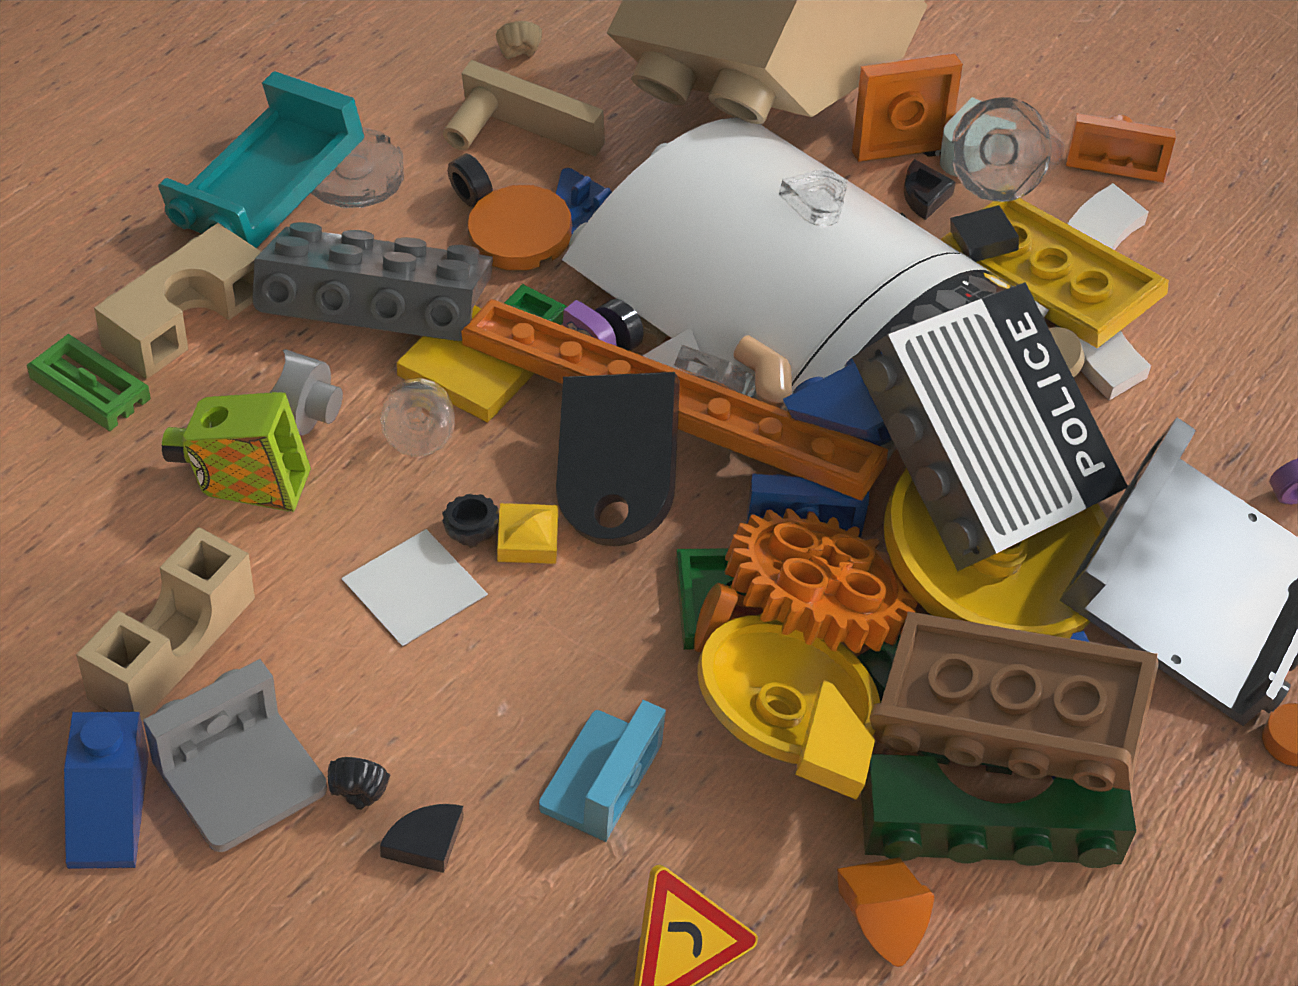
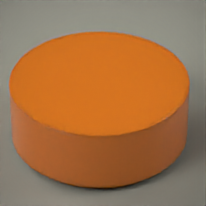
(1281, 734)

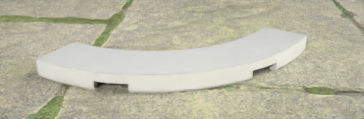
(1110, 219)

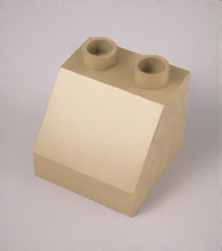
(761, 51)

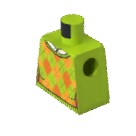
(243, 449)

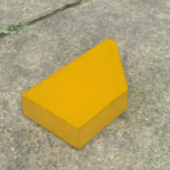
(835, 745)

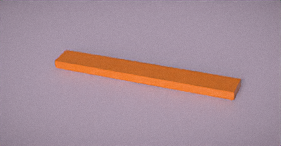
(704, 407)

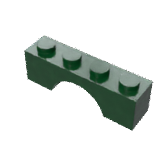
(920, 813)

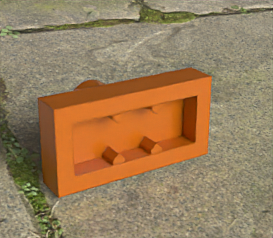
(1120, 147)

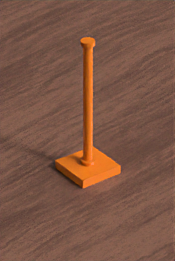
(905, 106)

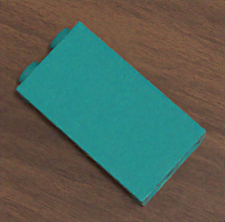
(270, 162)

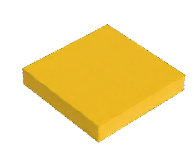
(469, 376)

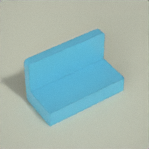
(604, 770)

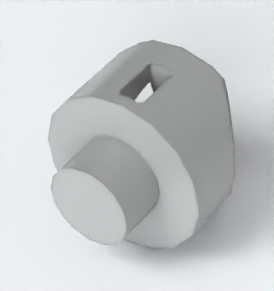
(308, 391)

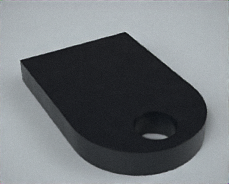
(618, 448)

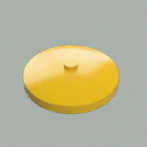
(1007, 590)

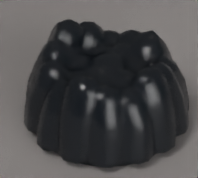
(471, 519)
(357, 780)

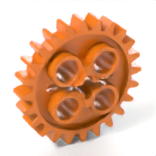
(819, 580)

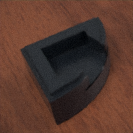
(926, 189)
(424, 836)

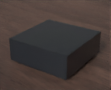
(984, 233)

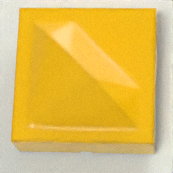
(527, 533)

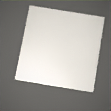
(414, 587)

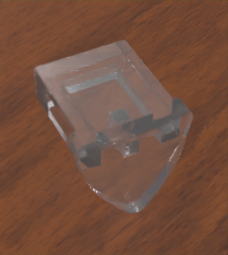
(715, 370)

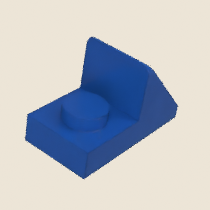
(801, 495)

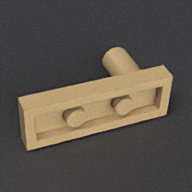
(525, 105)

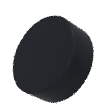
(469, 179)
(624, 323)

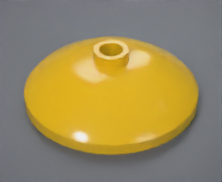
(768, 681)

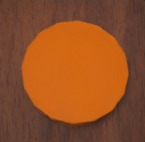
(520, 226)

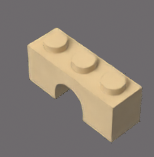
(146, 318)
(201, 594)

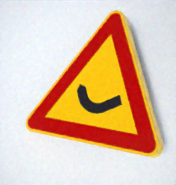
(685, 934)

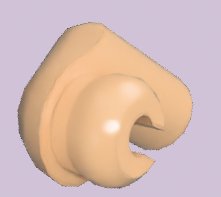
(771, 370)

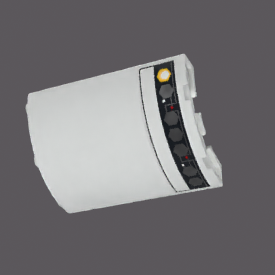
(719, 252)

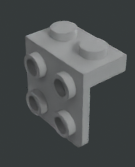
(233, 757)

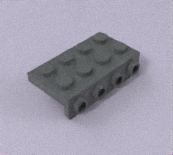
(370, 281)

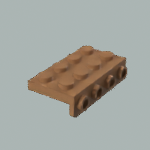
(1017, 701)

